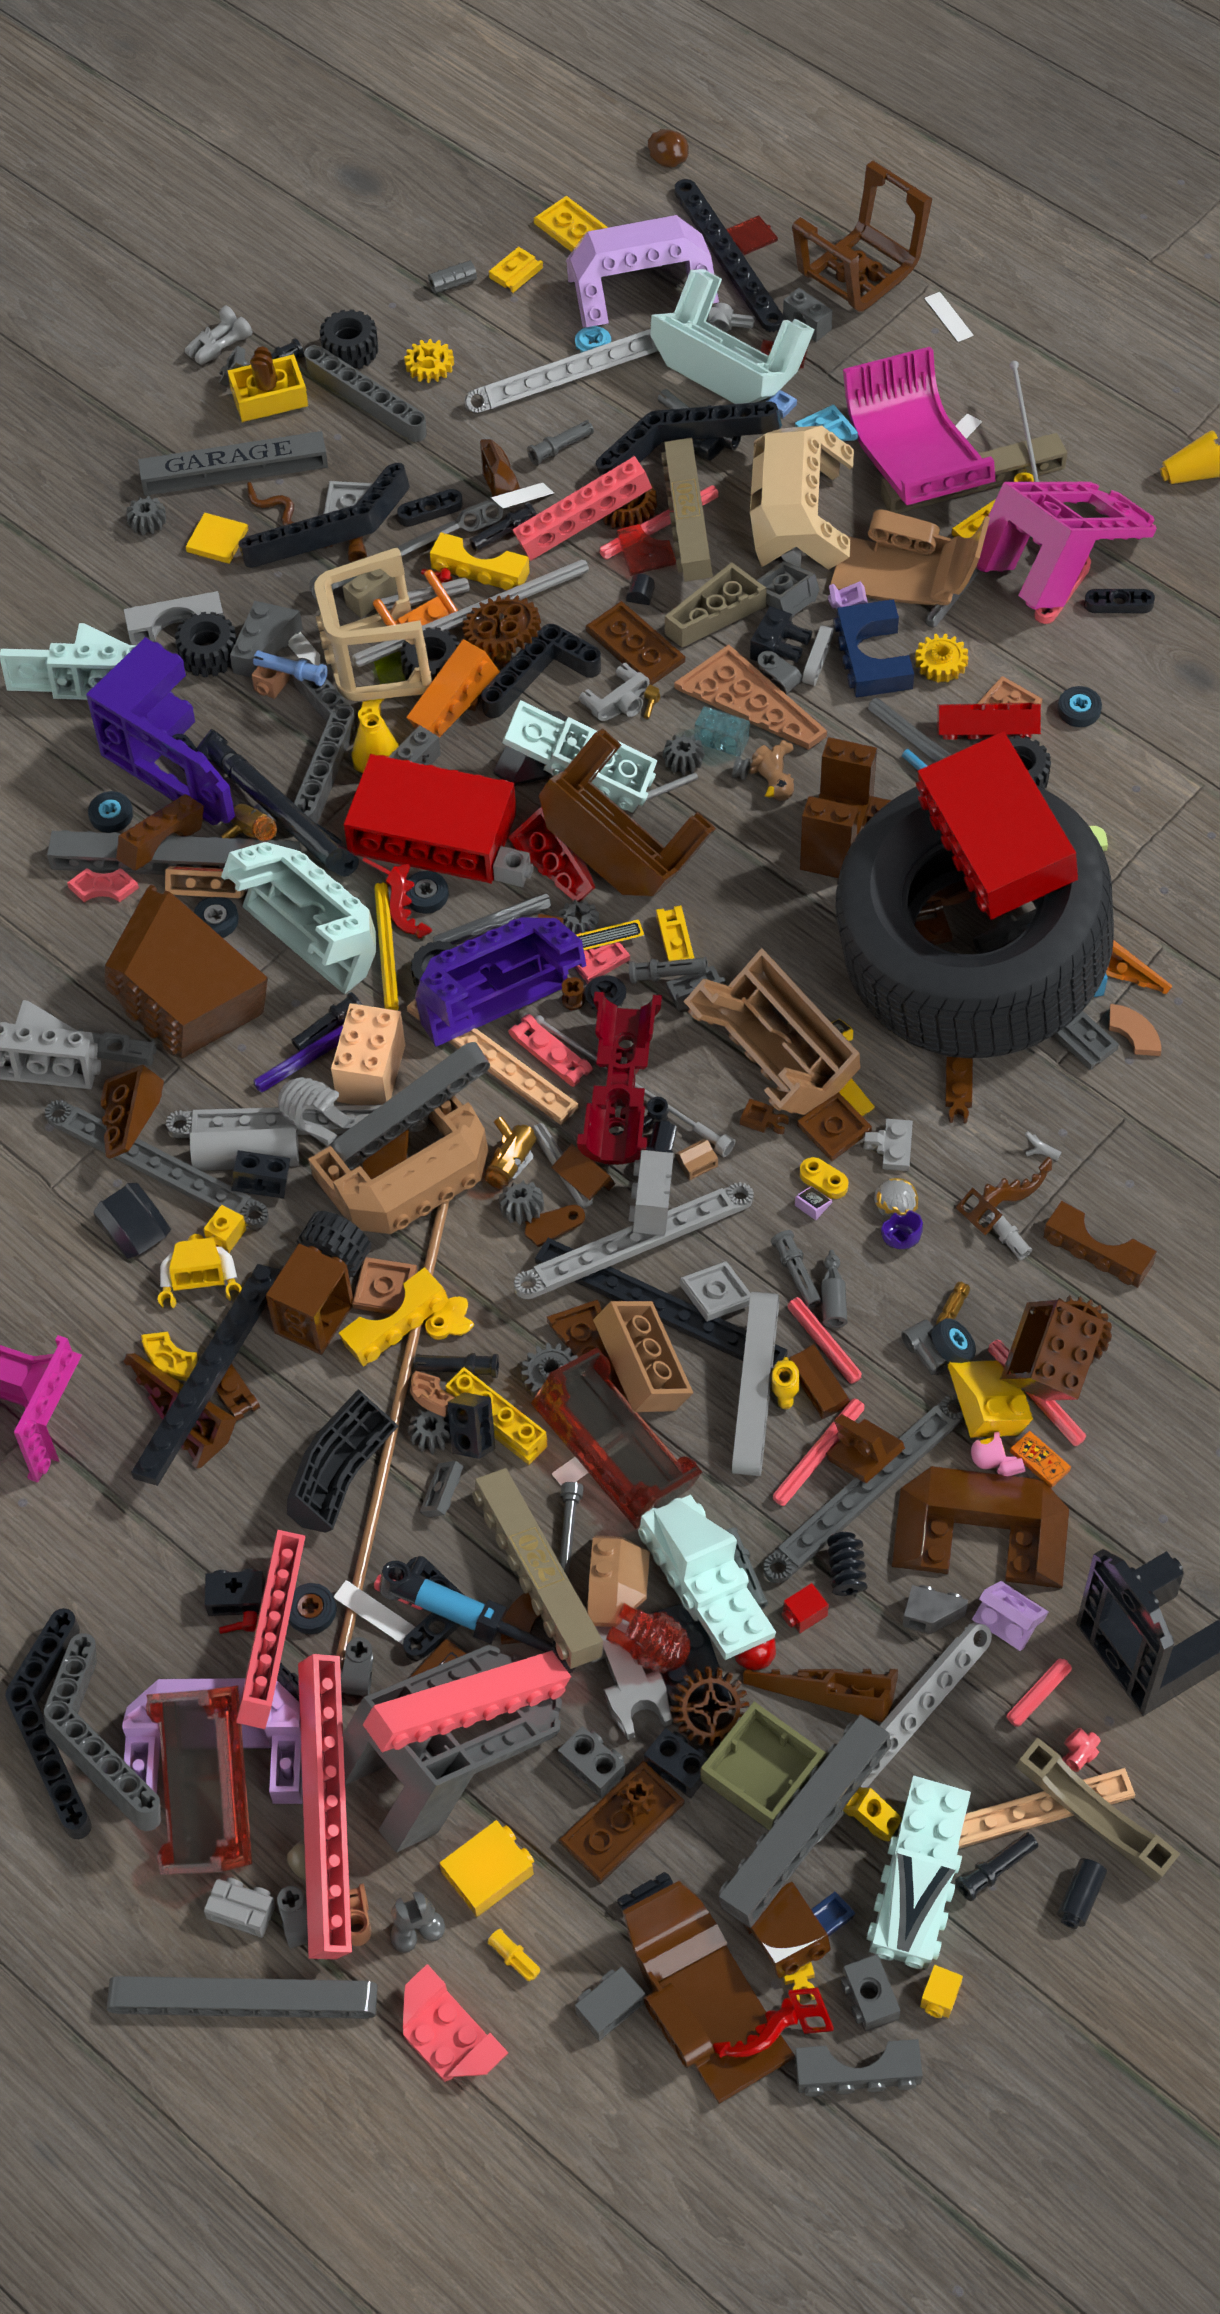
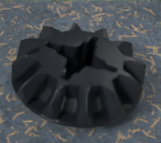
(604, 984)

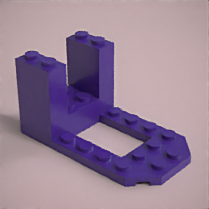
(136, 723)

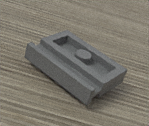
(1087, 1040)

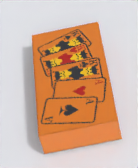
(1040, 1459)

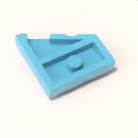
(833, 421)

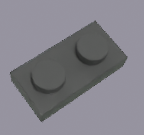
(441, 1489)

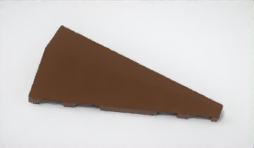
(213, 1426)

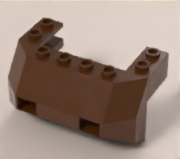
(606, 834)

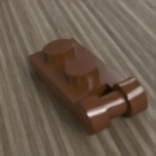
(232, 1390)

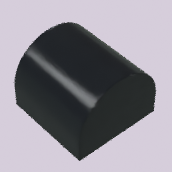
(640, 589)

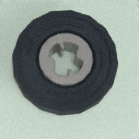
(222, 908)

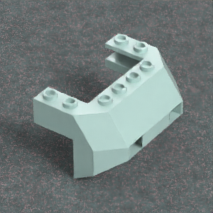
(718, 358)
(306, 911)

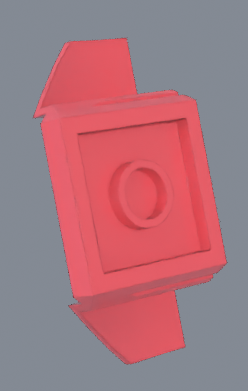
(445, 2031)

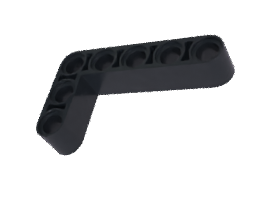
(550, 645)

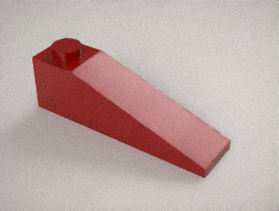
(553, 857)

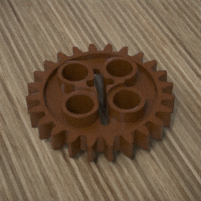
(517, 627)

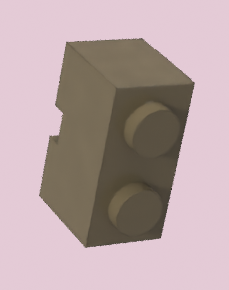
(366, 588)

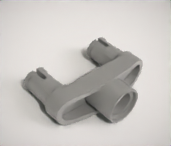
(623, 699)

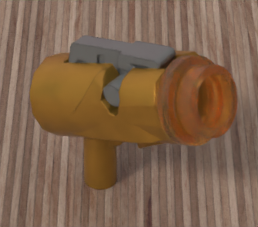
(253, 822)
(512, 1155)

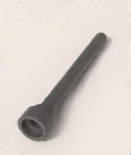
(571, 1494)

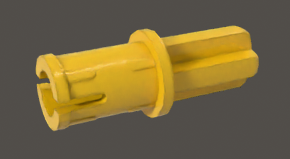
(513, 1955)

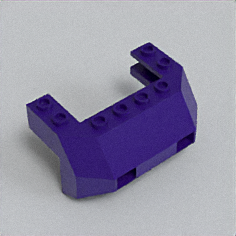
(495, 975)

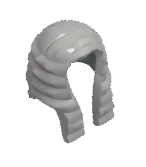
(310, 1094)

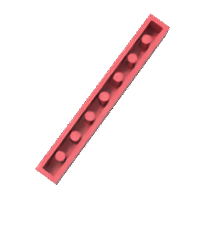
(271, 1630)
(466, 1701)

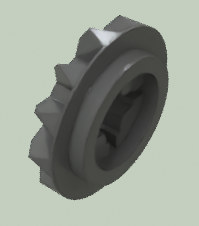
(589, 915)

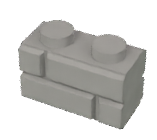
(240, 1907)

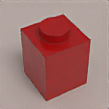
(805, 1608)

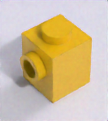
(225, 1228)

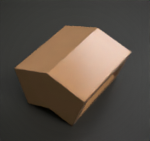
(697, 1159)

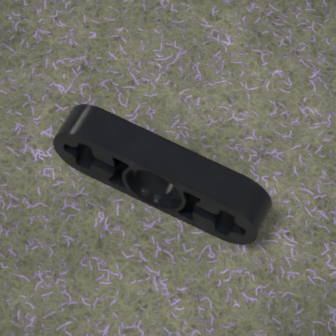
(435, 499)
(1136, 606)

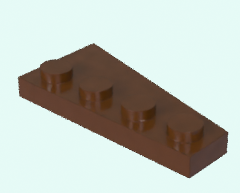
(579, 1333)

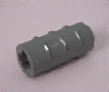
(452, 277)

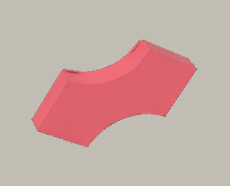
(113, 885)

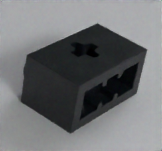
(220, 1594)

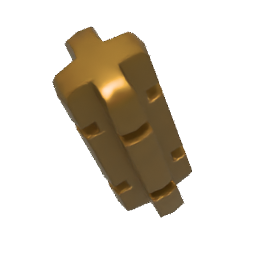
(954, 1301)

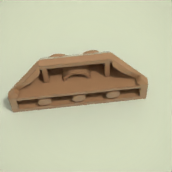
(615, 1578)

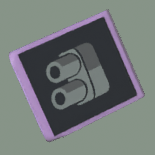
(812, 1202)

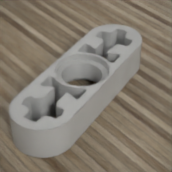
(818, 655)

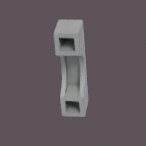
(152, 618)

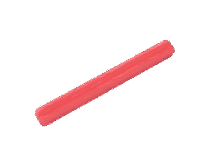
(1050, 1408)
(814, 1456)

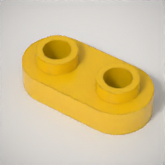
(822, 1178)

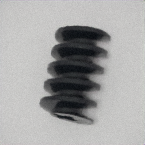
(846, 1564)

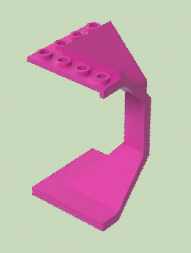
(36, 1386)

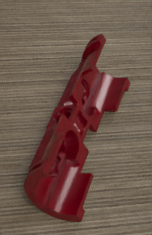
(612, 1027)

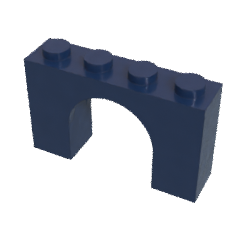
(867, 674)

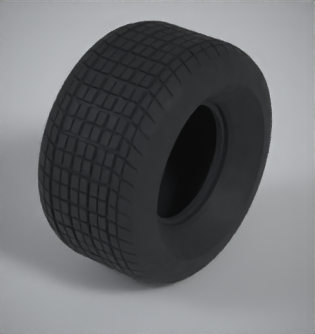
(968, 1001)

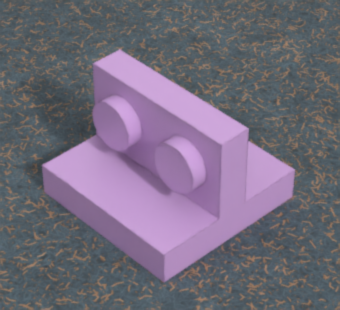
(1009, 1614)

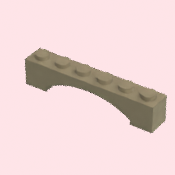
(1131, 1840)

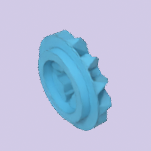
(591, 334)

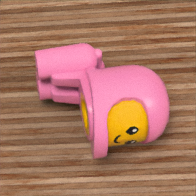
(990, 1454)

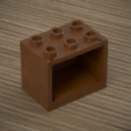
(310, 1298)
(1052, 1350)

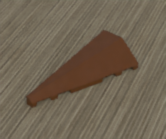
(834, 1688)

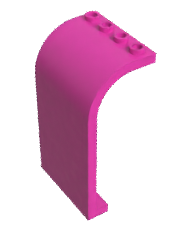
(907, 430)

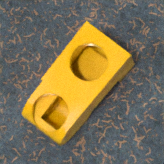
(873, 1813)

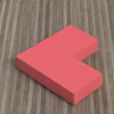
(602, 960)

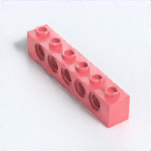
(582, 508)

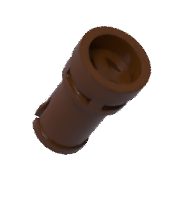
(356, 550)

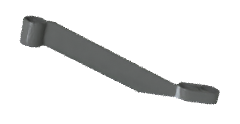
(481, 521)

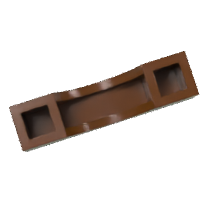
(141, 841)
(1126, 1261)

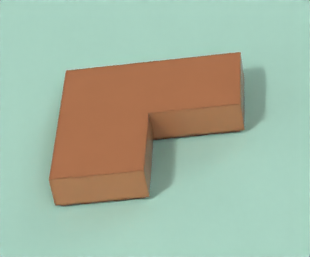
(1009, 692)

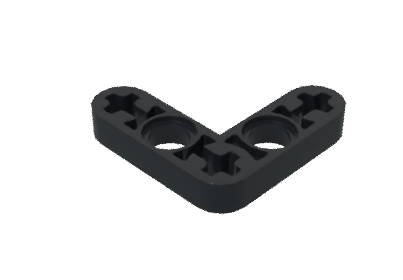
(416, 1634)

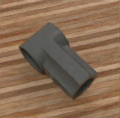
(919, 1341)

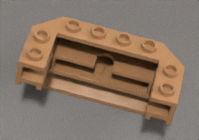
(802, 1057)

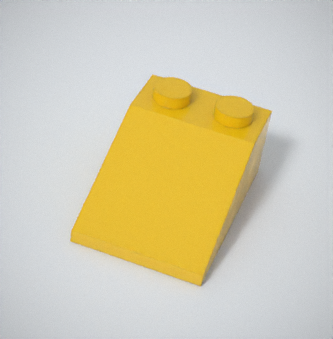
(987, 1401)

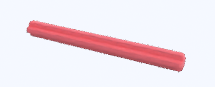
(656, 523)

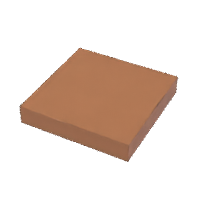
(381, 1285)

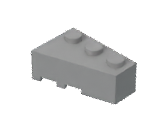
(651, 1192)

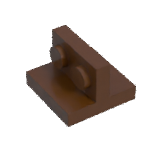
(863, 1448)

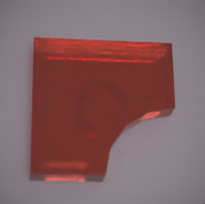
(644, 552)

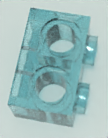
(722, 731)

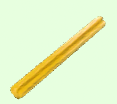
(386, 946)

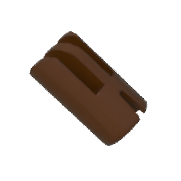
(263, 369)

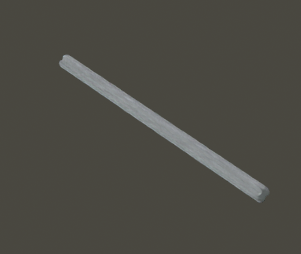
(456, 619)

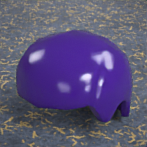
(903, 1230)

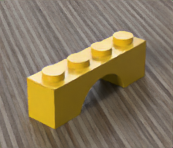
(503, 571)
(370, 1338)

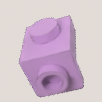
(848, 596)

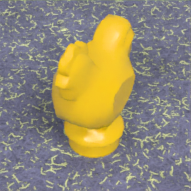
(785, 1382)

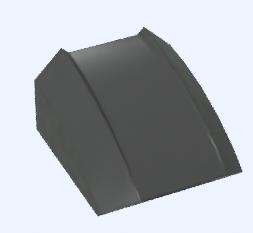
(790, 587)

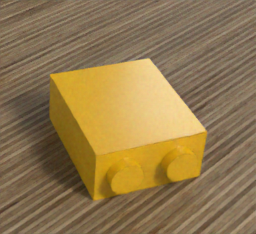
(487, 1867)

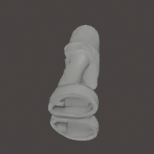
(206, 347)

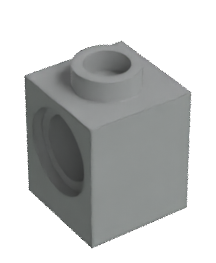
(511, 858)

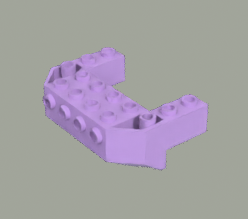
(280, 1734)

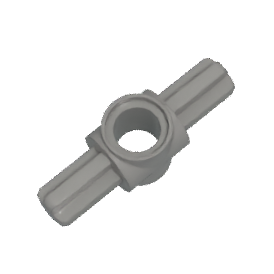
(723, 318)

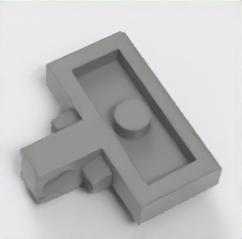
(892, 1143)

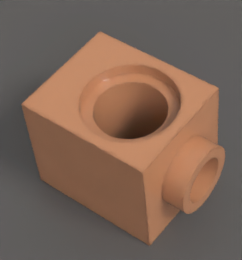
(269, 681)

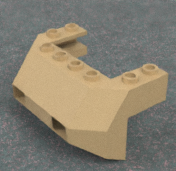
(787, 494)

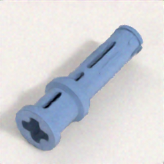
(300, 669)

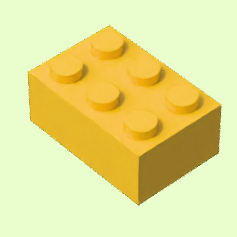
(285, 396)

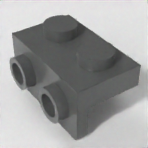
(682, 987)

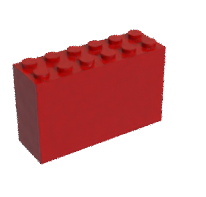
(430, 818)
(997, 825)

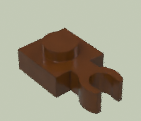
(760, 1116)

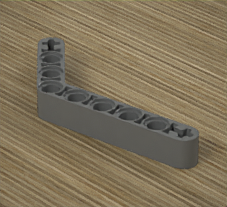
(331, 747)
(86, 1747)

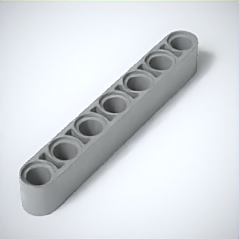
(755, 1384)

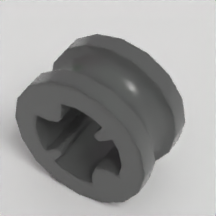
(741, 768)

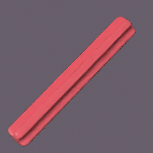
(824, 1340)

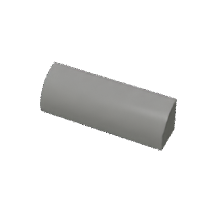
(219, 1148)

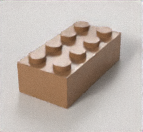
(643, 1356)

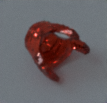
(652, 1639)

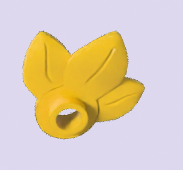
(451, 1318)

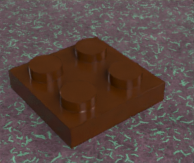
(834, 1126)

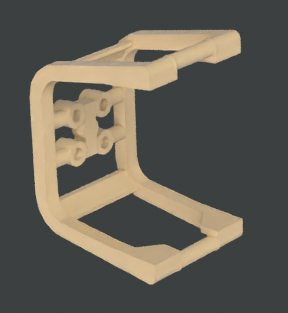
(369, 630)

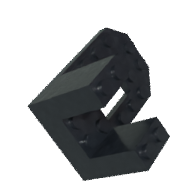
(1130, 1633)

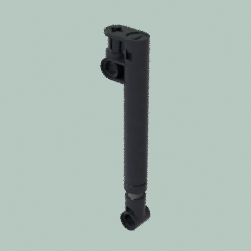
(312, 836)

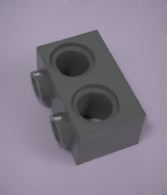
(586, 1765)

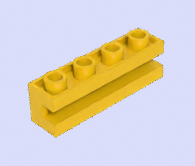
(510, 1425)

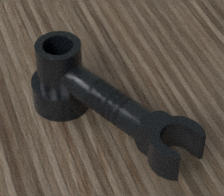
(657, 1111)

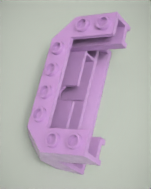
(631, 249)

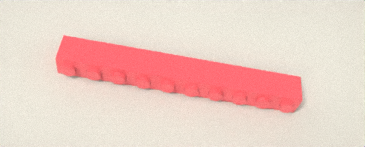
(324, 1808)

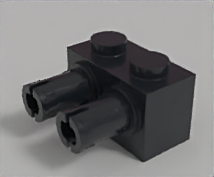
(774, 632)

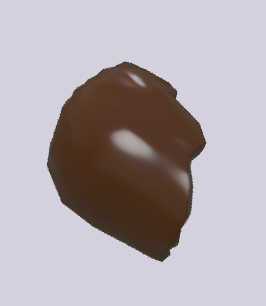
(668, 147)

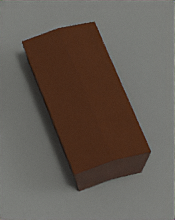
(819, 1382)

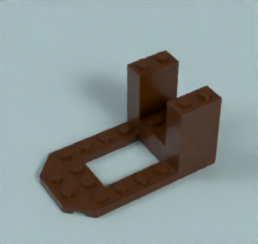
(843, 810)

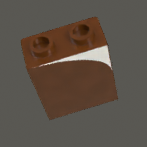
(790, 1932)

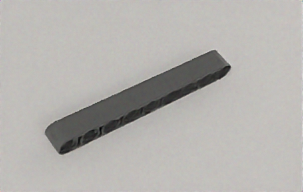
(242, 1997)

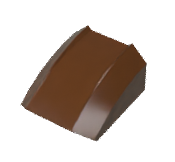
(497, 469)

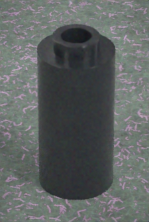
(1081, 1893)

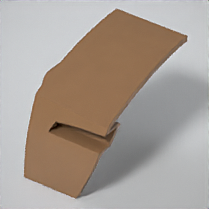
(910, 560)

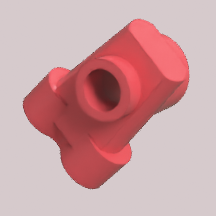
(1082, 1749)

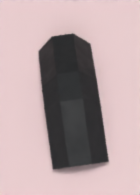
(334, 1461)

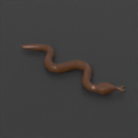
(272, 501)

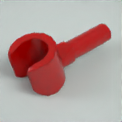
(443, 576)
(248, 1624)

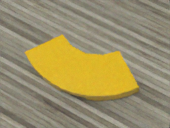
(167, 1356)

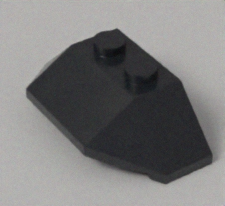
(520, 768)

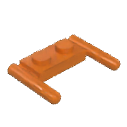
(426, 613)

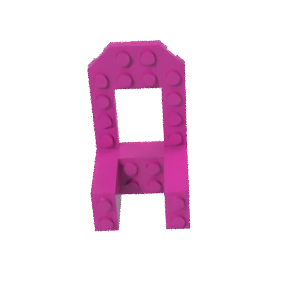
(1064, 535)

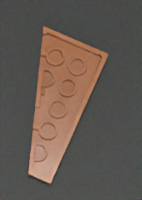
(744, 692)

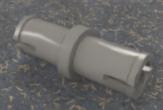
(1010, 1236)

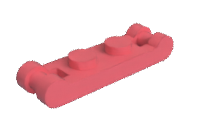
(550, 1051)

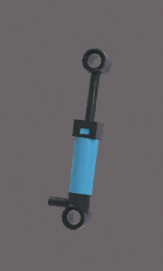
(482, 1618)

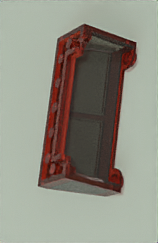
(612, 1438)
(202, 1780)

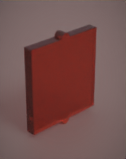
(752, 235)

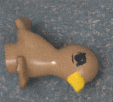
(770, 766)

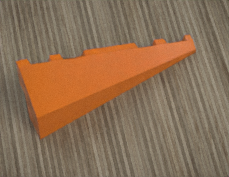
(1129, 968)

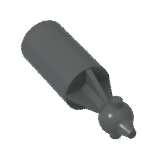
(833, 1294)

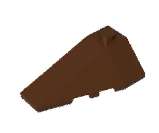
(128, 1105)

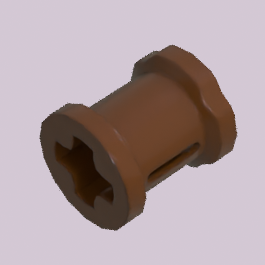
(573, 993)

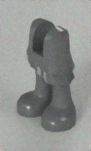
(415, 1914)

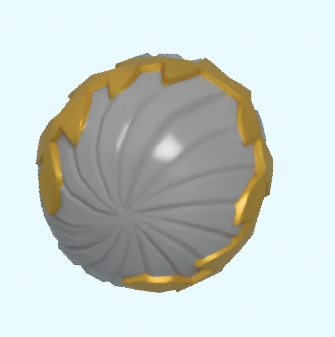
(896, 1197)

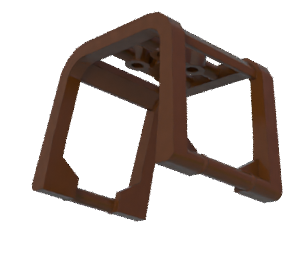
(855, 263)

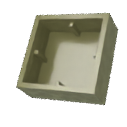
(761, 1765)

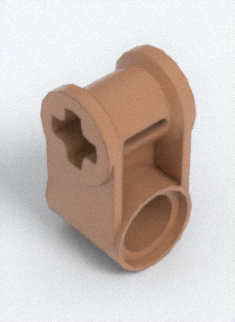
(359, 1915)

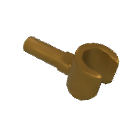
(651, 693)

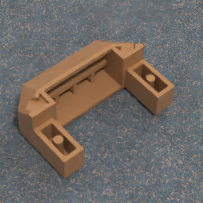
(414, 1184)

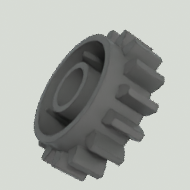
(537, 1367)

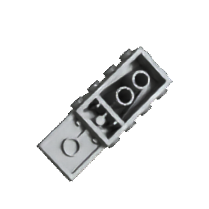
(47, 1051)

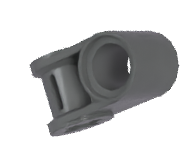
(779, 672)
(357, 1672)
(293, 1918)

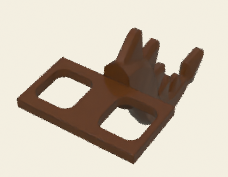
(1002, 1192)

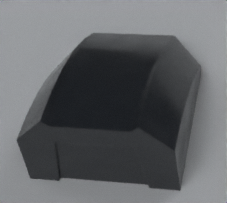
(131, 1220)

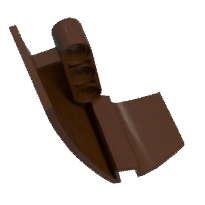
(699, 1990)

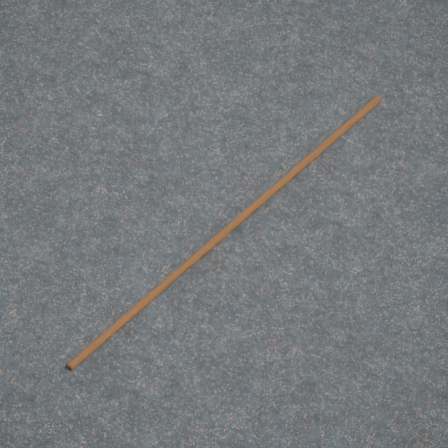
(389, 1444)

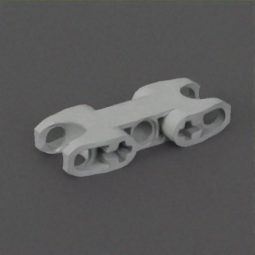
(632, 1687)

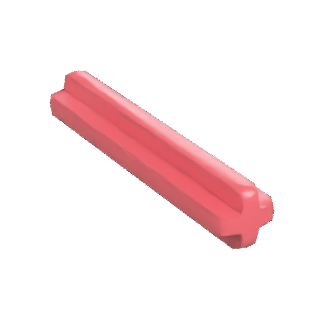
(1039, 1692)

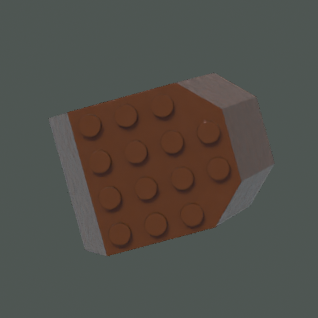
(181, 976)

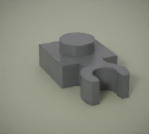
(234, 361)

